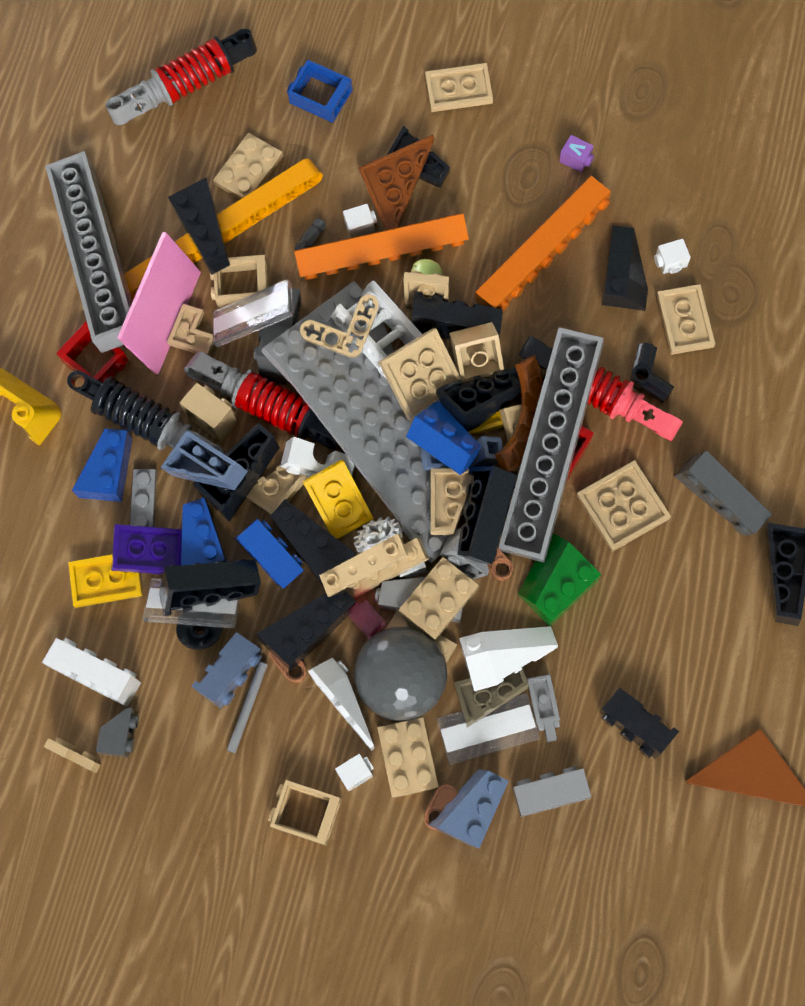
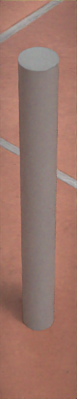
(247, 707)

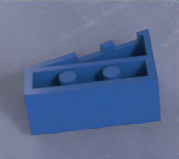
(444, 438)
(106, 468)
(200, 535)
(270, 553)

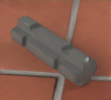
(311, 234)

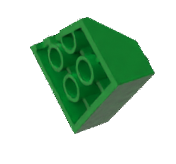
(559, 582)

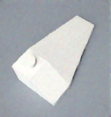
(499, 653)
(335, 684)

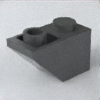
(117, 734)

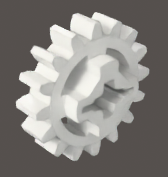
(376, 533)

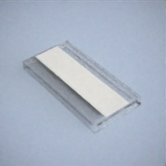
(252, 313)
(220, 615)
(499, 730)

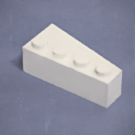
(92, 672)

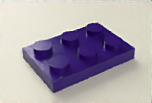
(145, 548)

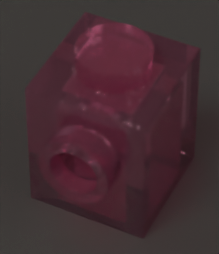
(366, 619)

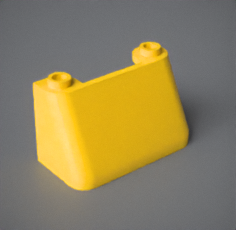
(32, 409)

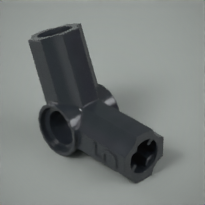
(653, 384)

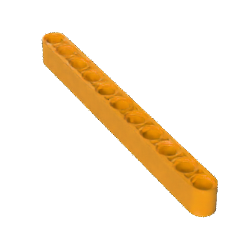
(246, 212)

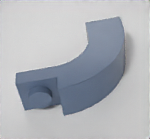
(485, 456)

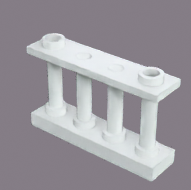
(388, 313)

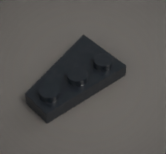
(434, 171)

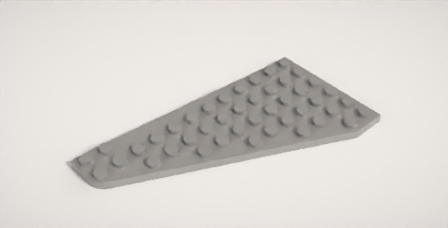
(361, 415)

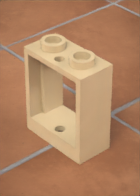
(237, 264)
(328, 821)

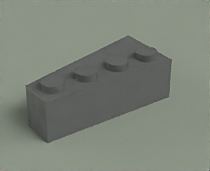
(723, 493)

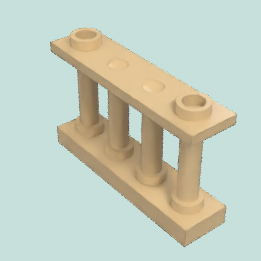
(374, 566)

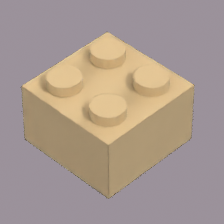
(477, 351)
(209, 412)

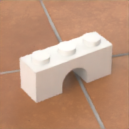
(299, 458)

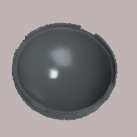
(400, 673)

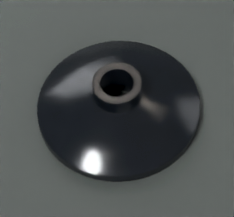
(189, 638)

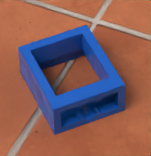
(332, 109)

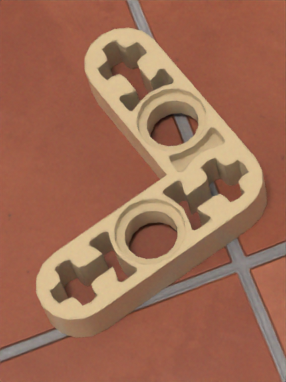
(344, 338)

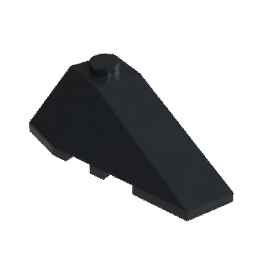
(625, 275)
(480, 398)

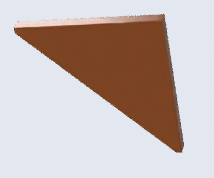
(394, 178)
(753, 771)

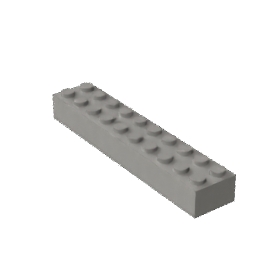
(91, 248)
(551, 444)

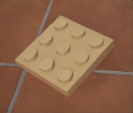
(418, 372)
(623, 506)

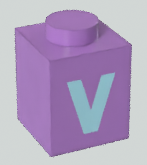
(576, 154)

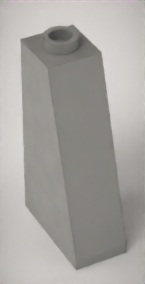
(396, 592)

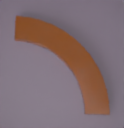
(530, 380)

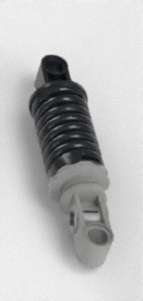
(134, 411)

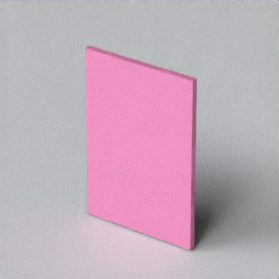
(157, 303)

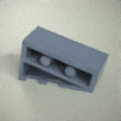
(202, 463)
(228, 671)
(472, 809)

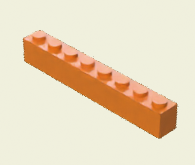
(381, 245)
(544, 245)

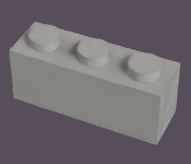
(551, 791)

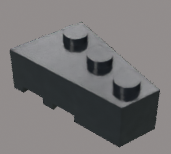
(637, 724)

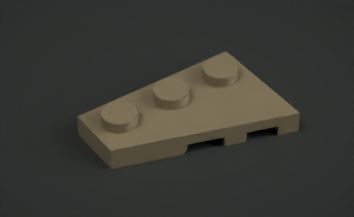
(482, 702)

